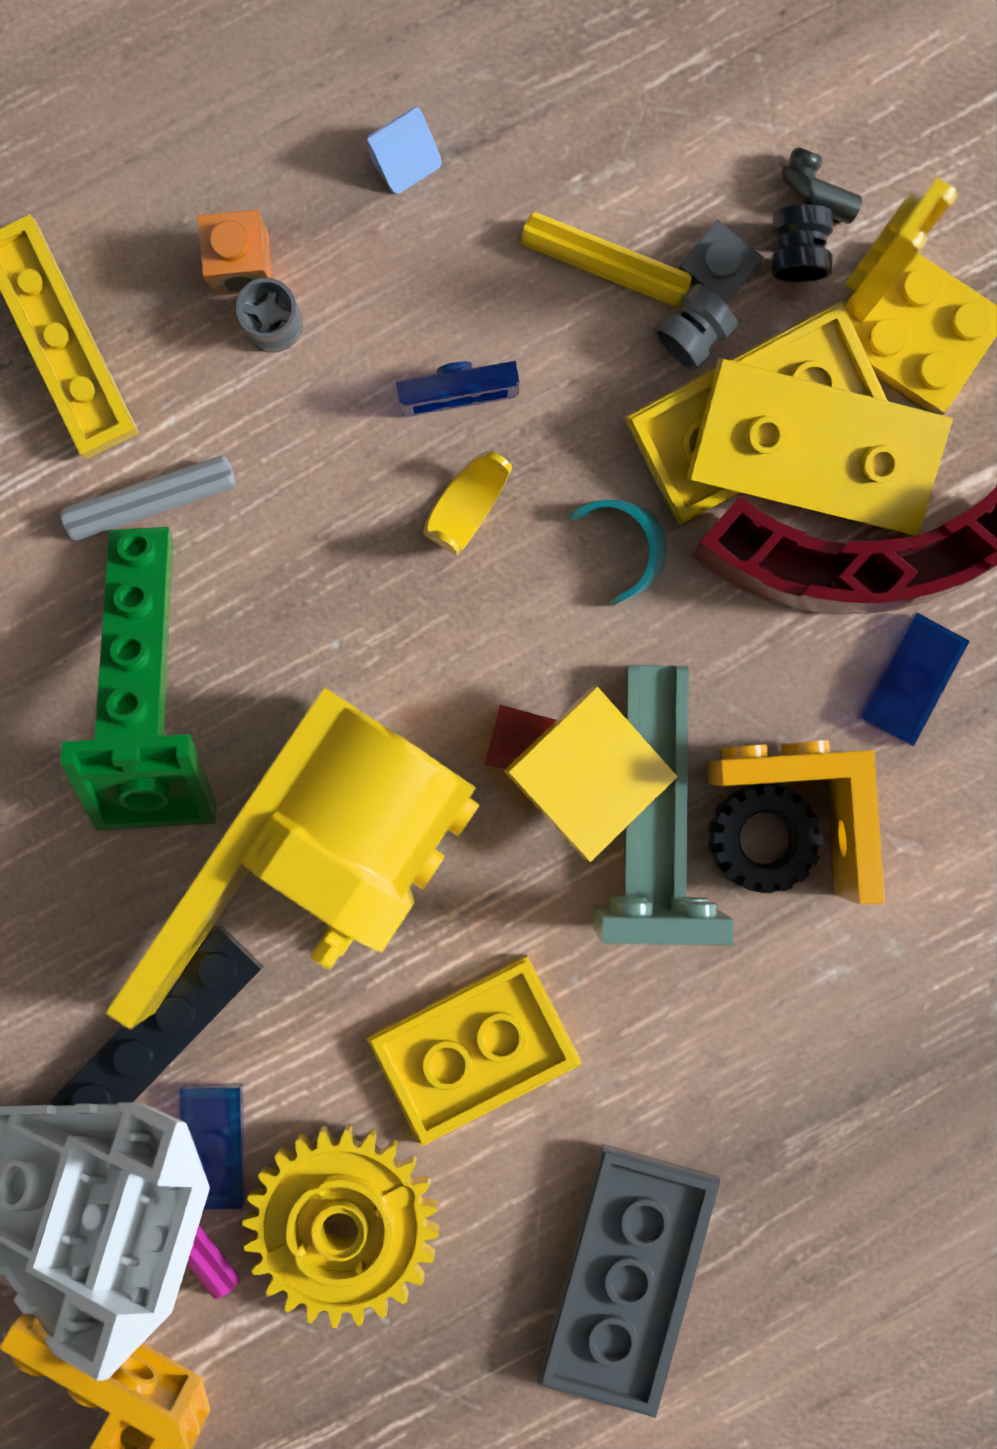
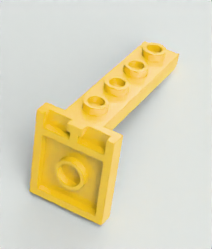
(914, 317)

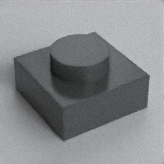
(721, 262)

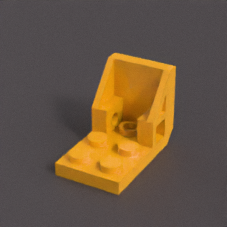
(148, 1397)

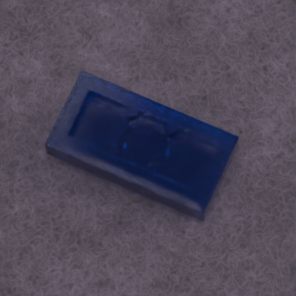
(458, 387)
(913, 679)
(217, 1130)

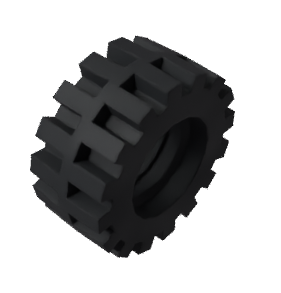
(802, 845)

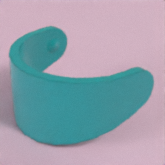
(655, 537)

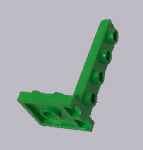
(132, 769)

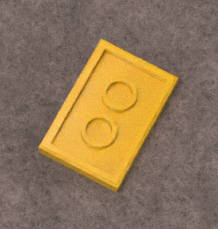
(474, 1050)

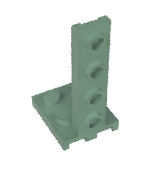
(656, 840)

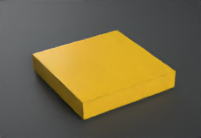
(591, 773)

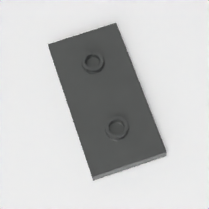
(628, 1280)

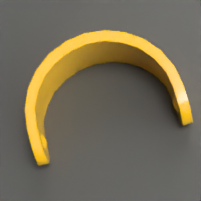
(467, 502)

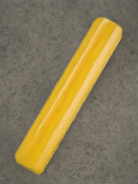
(605, 259)

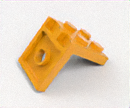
(850, 797)

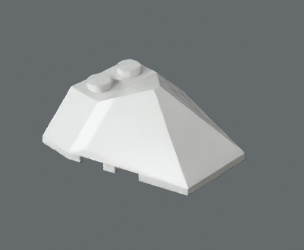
(97, 1223)

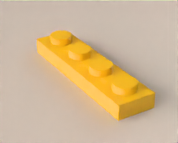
(61, 341)

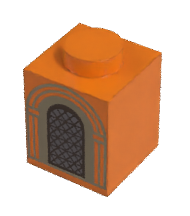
(233, 250)

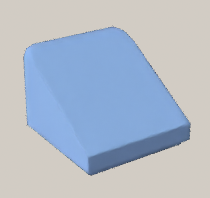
(404, 151)

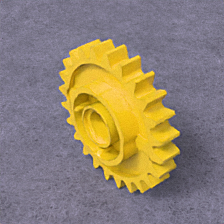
(330, 1269)

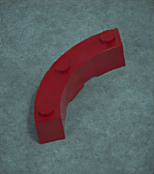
(850, 576)

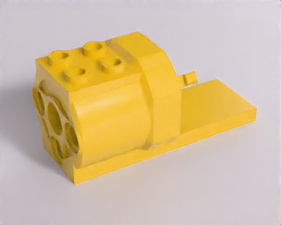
(332, 826)

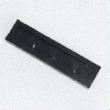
(142, 1053)

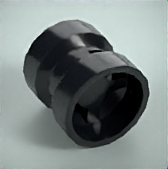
(802, 241)

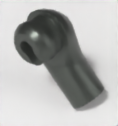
(801, 179)

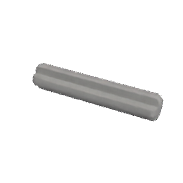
(148, 498)

